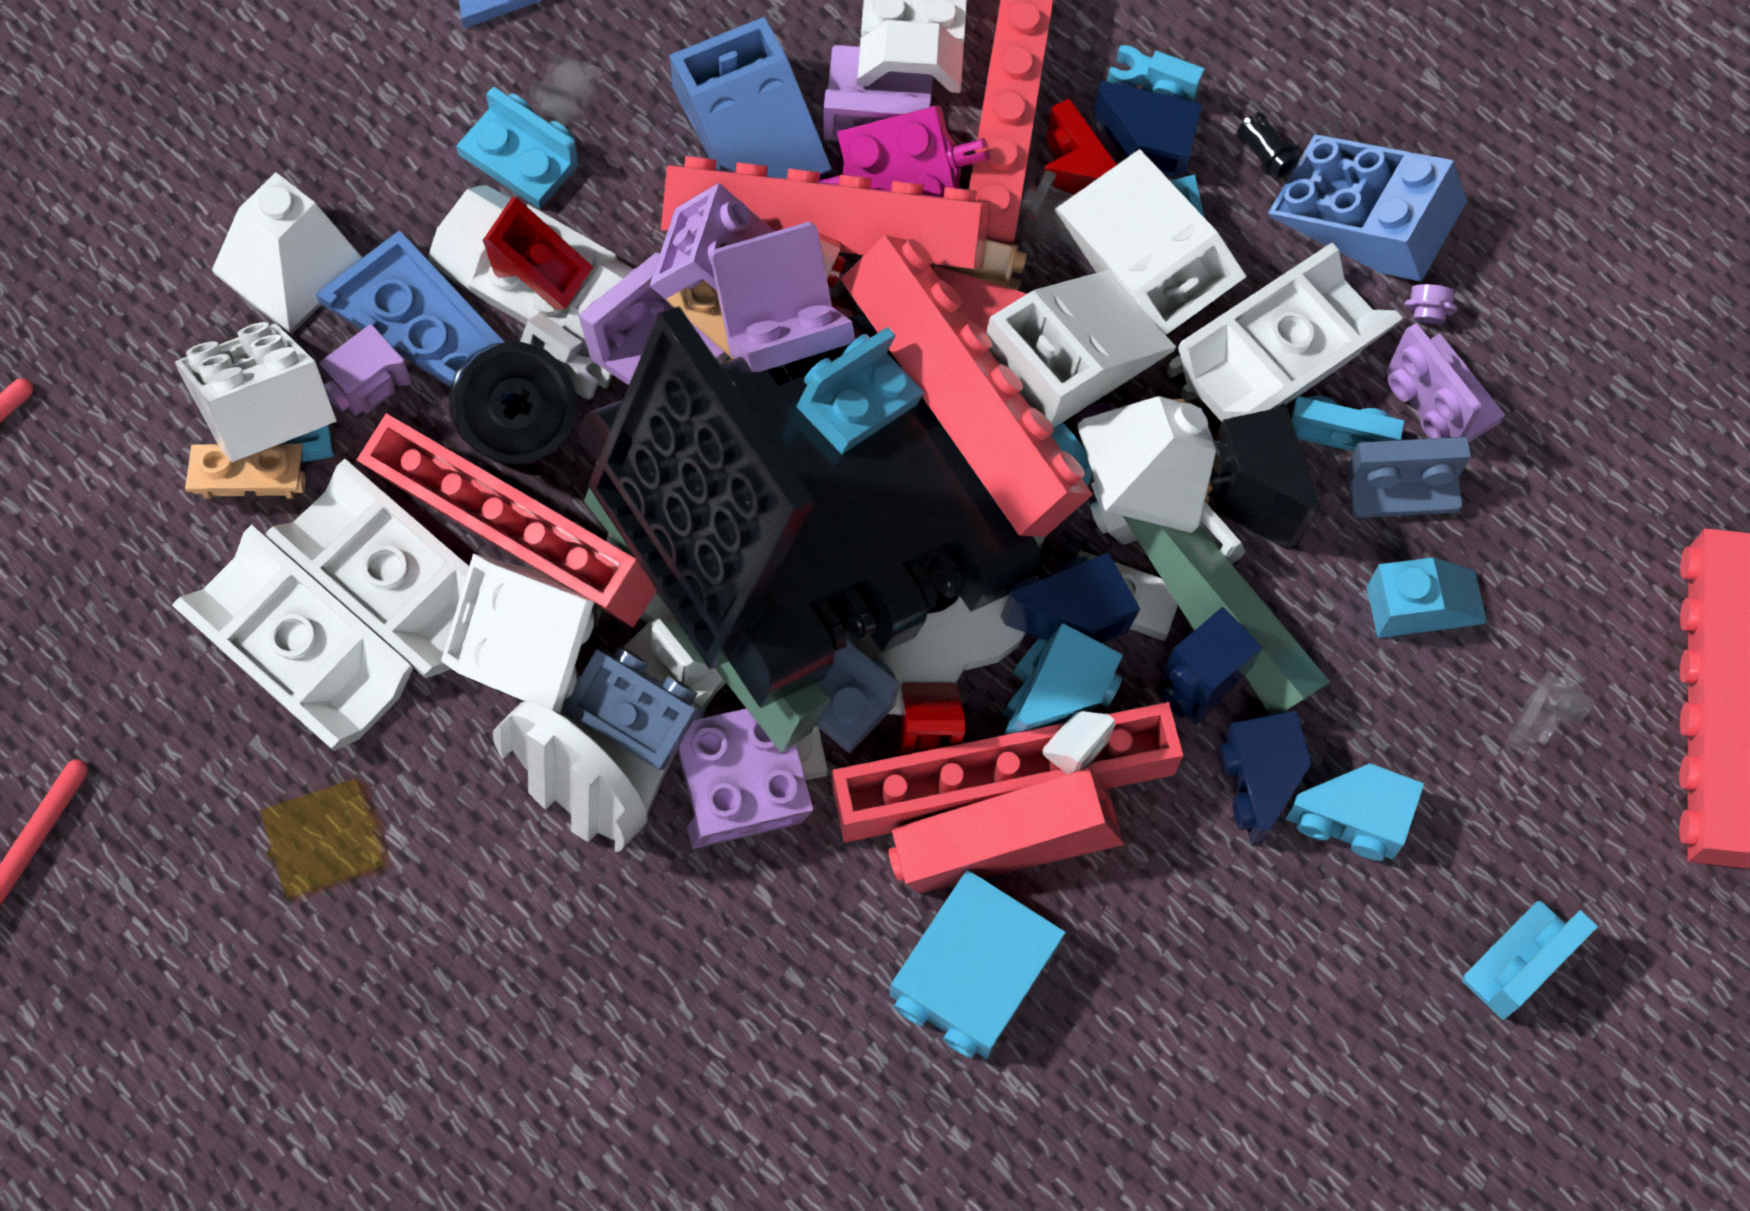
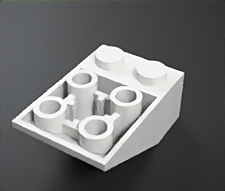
(1150, 241)
(1075, 343)
(256, 390)
(518, 632)

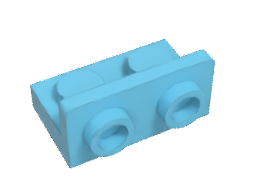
(520, 148)
(858, 391)
(1525, 957)

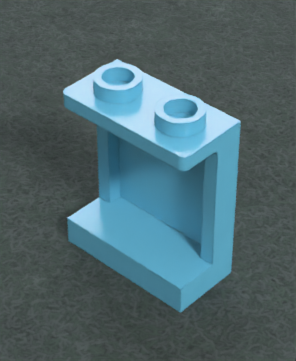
(974, 965)

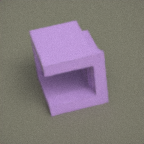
(363, 372)

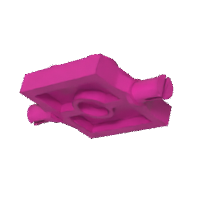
(907, 149)

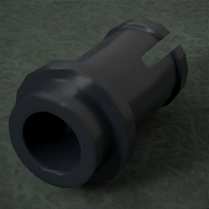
(1273, 151)

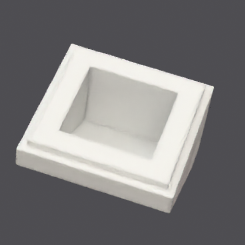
(1221, 534)
(677, 652)
(1079, 741)

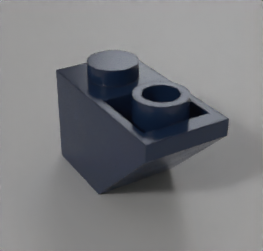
(1149, 122)
(1081, 595)
(1207, 666)
(1267, 765)

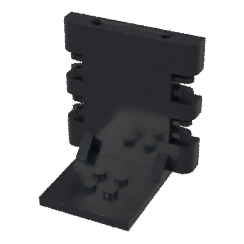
(772, 530)

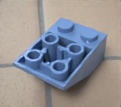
(747, 102)
(1373, 203)

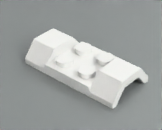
(913, 39)
(462, 259)
(1282, 339)
(378, 566)
(298, 642)

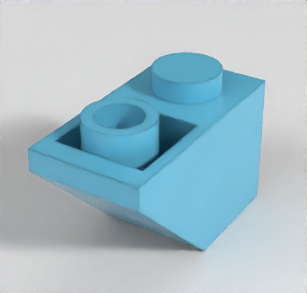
(1363, 808)

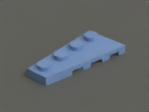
(411, 309)

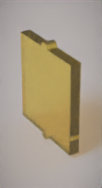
(321, 838)

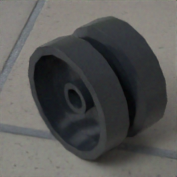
(544, 408)

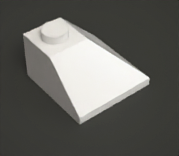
(282, 253)
(1151, 461)

